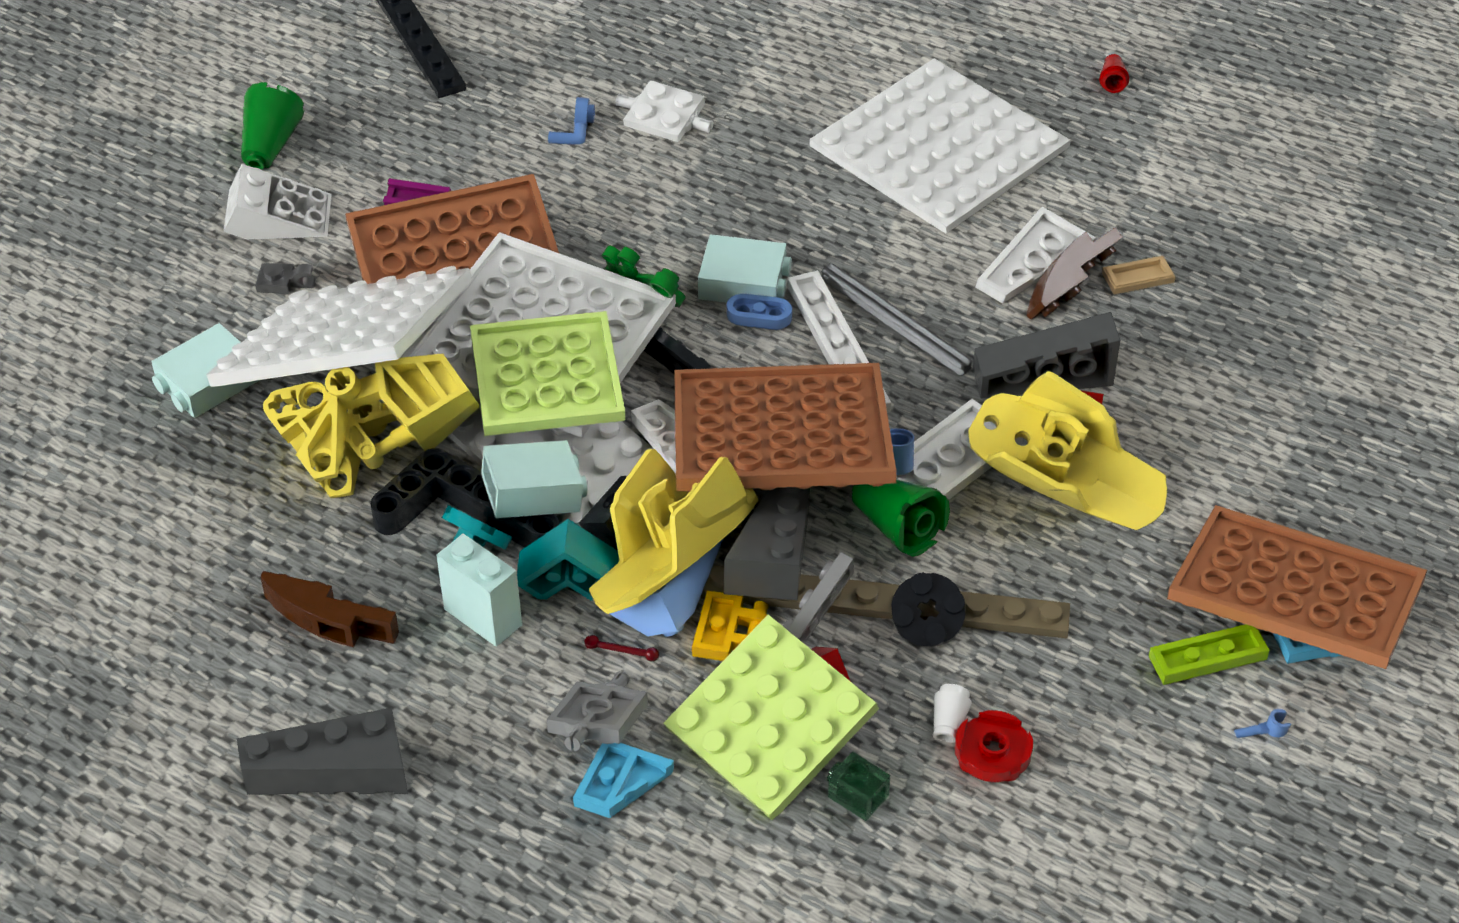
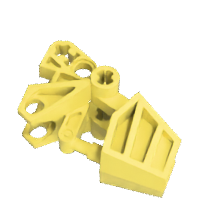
(415, 390)

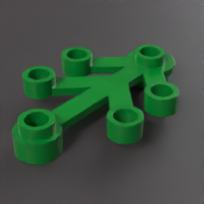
(662, 282)

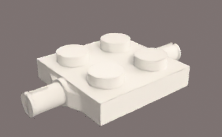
(664, 111)

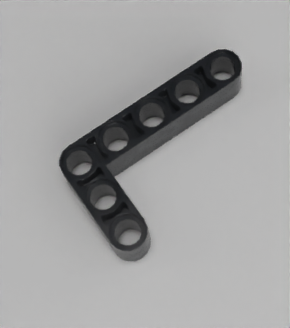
(456, 482)

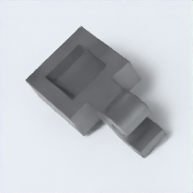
(281, 277)

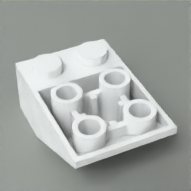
(275, 207)

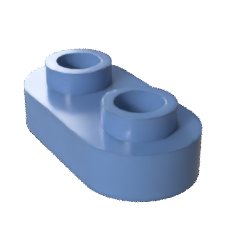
(759, 311)

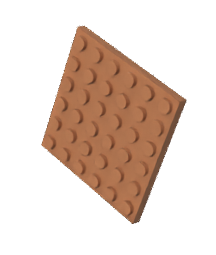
(784, 425)

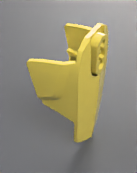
(1068, 452)
(667, 529)

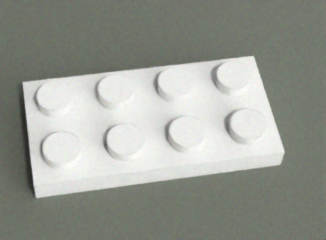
(945, 456)

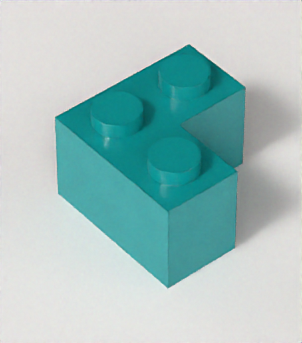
(564, 559)

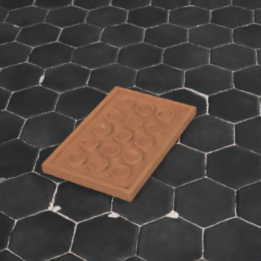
(447, 228)
(1298, 586)

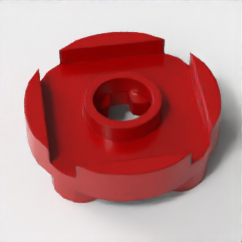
(993, 765)

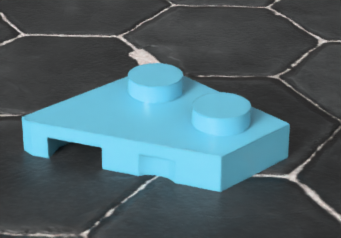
(619, 777)

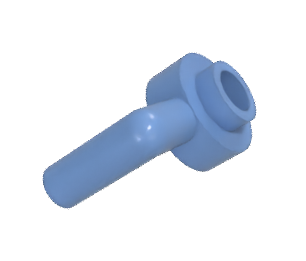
(583, 115)

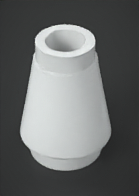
(950, 710)

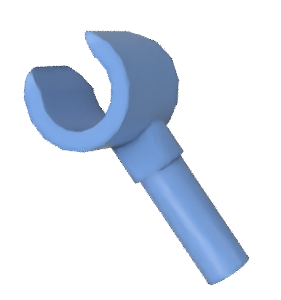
(1271, 726)

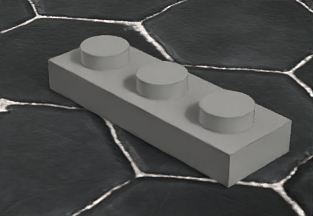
(818, 601)

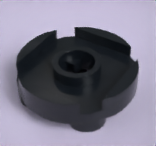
(922, 589)

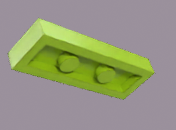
(1208, 653)

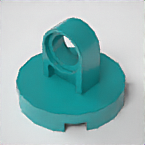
(475, 529)

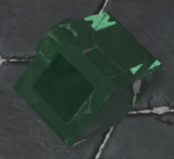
(858, 785)

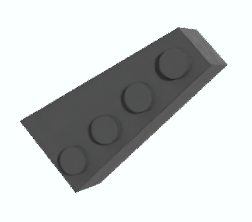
(1076, 351)
(770, 547)
(326, 757)

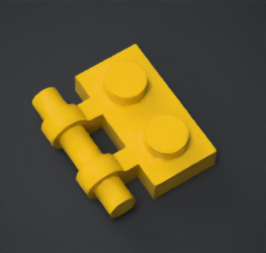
(719, 622)

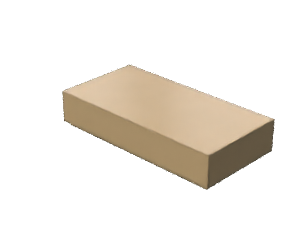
(1138, 274)

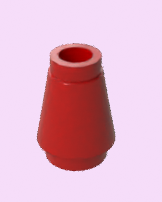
(1114, 68)

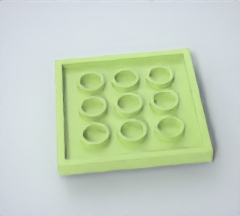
(546, 373)
(771, 716)

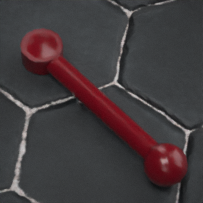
(650, 654)

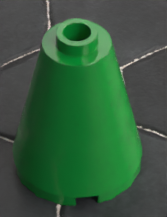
(268, 122)
(904, 513)

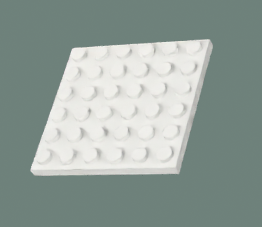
(939, 144)
(531, 282)
(341, 327)

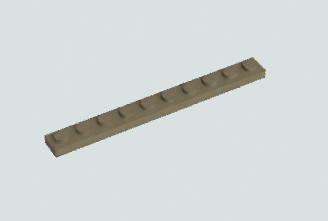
(981, 610)

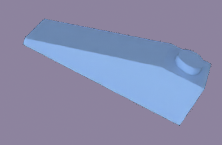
(673, 603)

